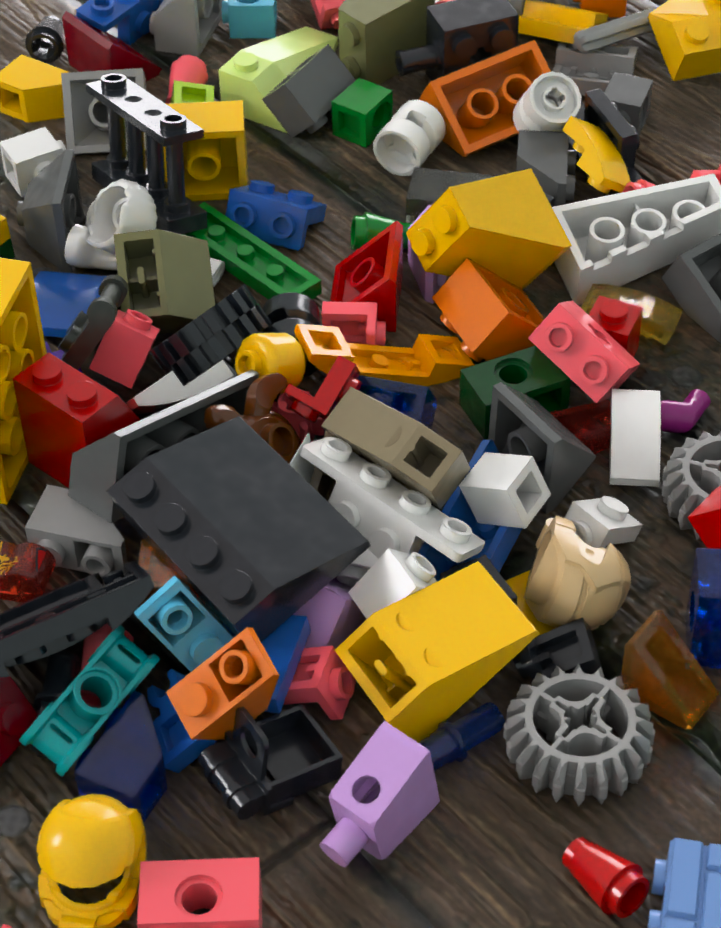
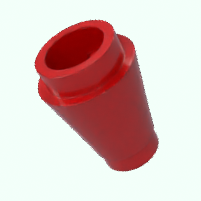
(608, 878)

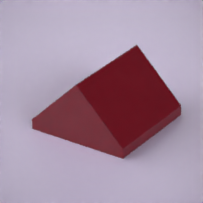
(98, 50)

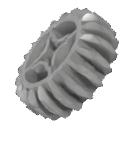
(691, 476)
(583, 750)

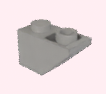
(75, 534)

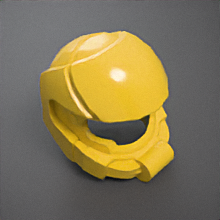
(85, 846)

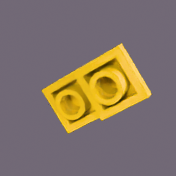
(599, 156)

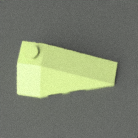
(264, 65)

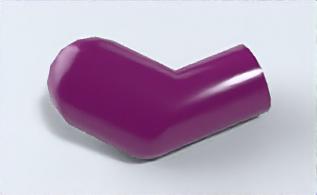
(682, 416)

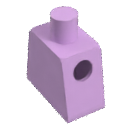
(381, 797)

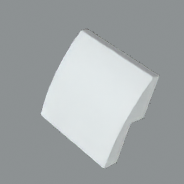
(170, 390)

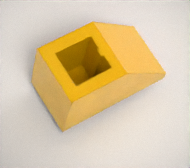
(31, 90)

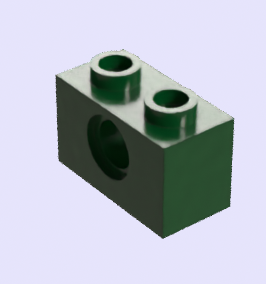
(523, 370)

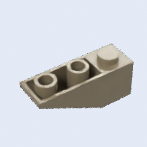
(399, 444)

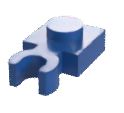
(173, 738)

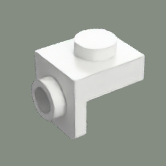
(603, 521)

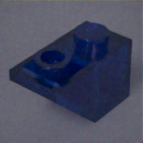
(125, 760)

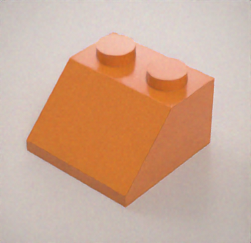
(486, 312)

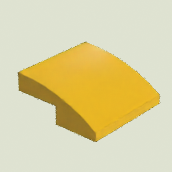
(556, 20)

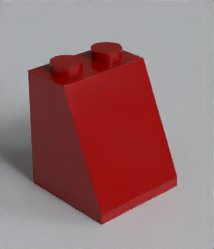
(64, 413)

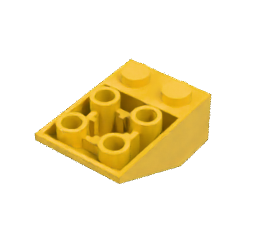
(436, 649)

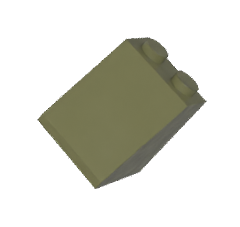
(377, 29)

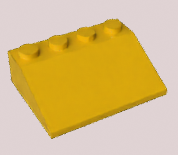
(20, 347)

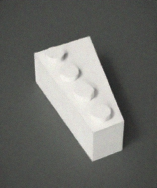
(635, 232)

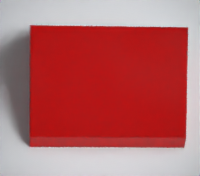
(374, 275)

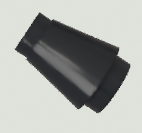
(46, 40)

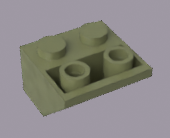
(165, 276)

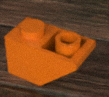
(229, 679)

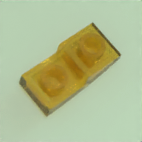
(658, 316)

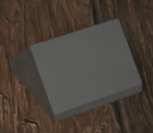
(526, 428)

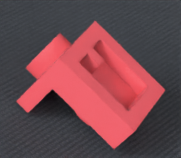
(322, 679)

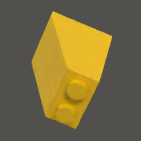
(494, 222)

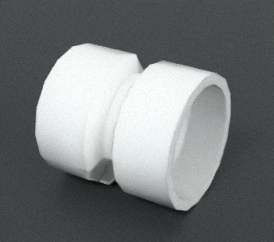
(547, 103)
(409, 137)

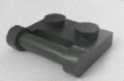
(90, 328)

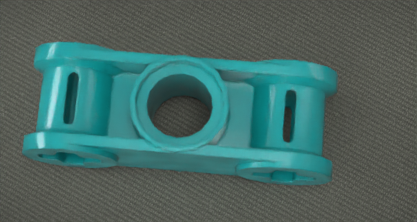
(70, 723)

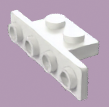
(384, 508)

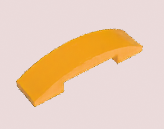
(429, 361)

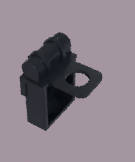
(270, 761)

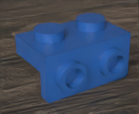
(274, 215)

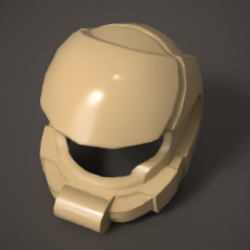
(575, 578)

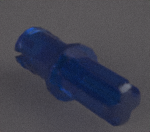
(455, 739)

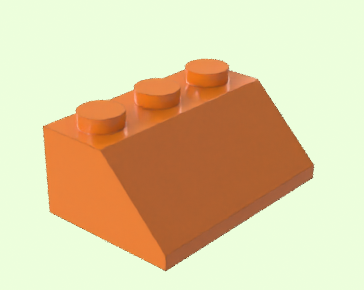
(482, 97)

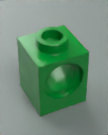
(361, 112)

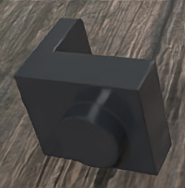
(560, 647)

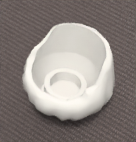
(118, 210)

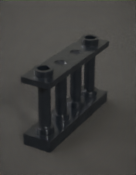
(162, 129)

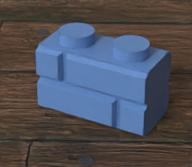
(688, 886)

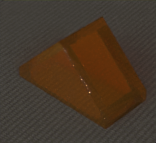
(666, 673)

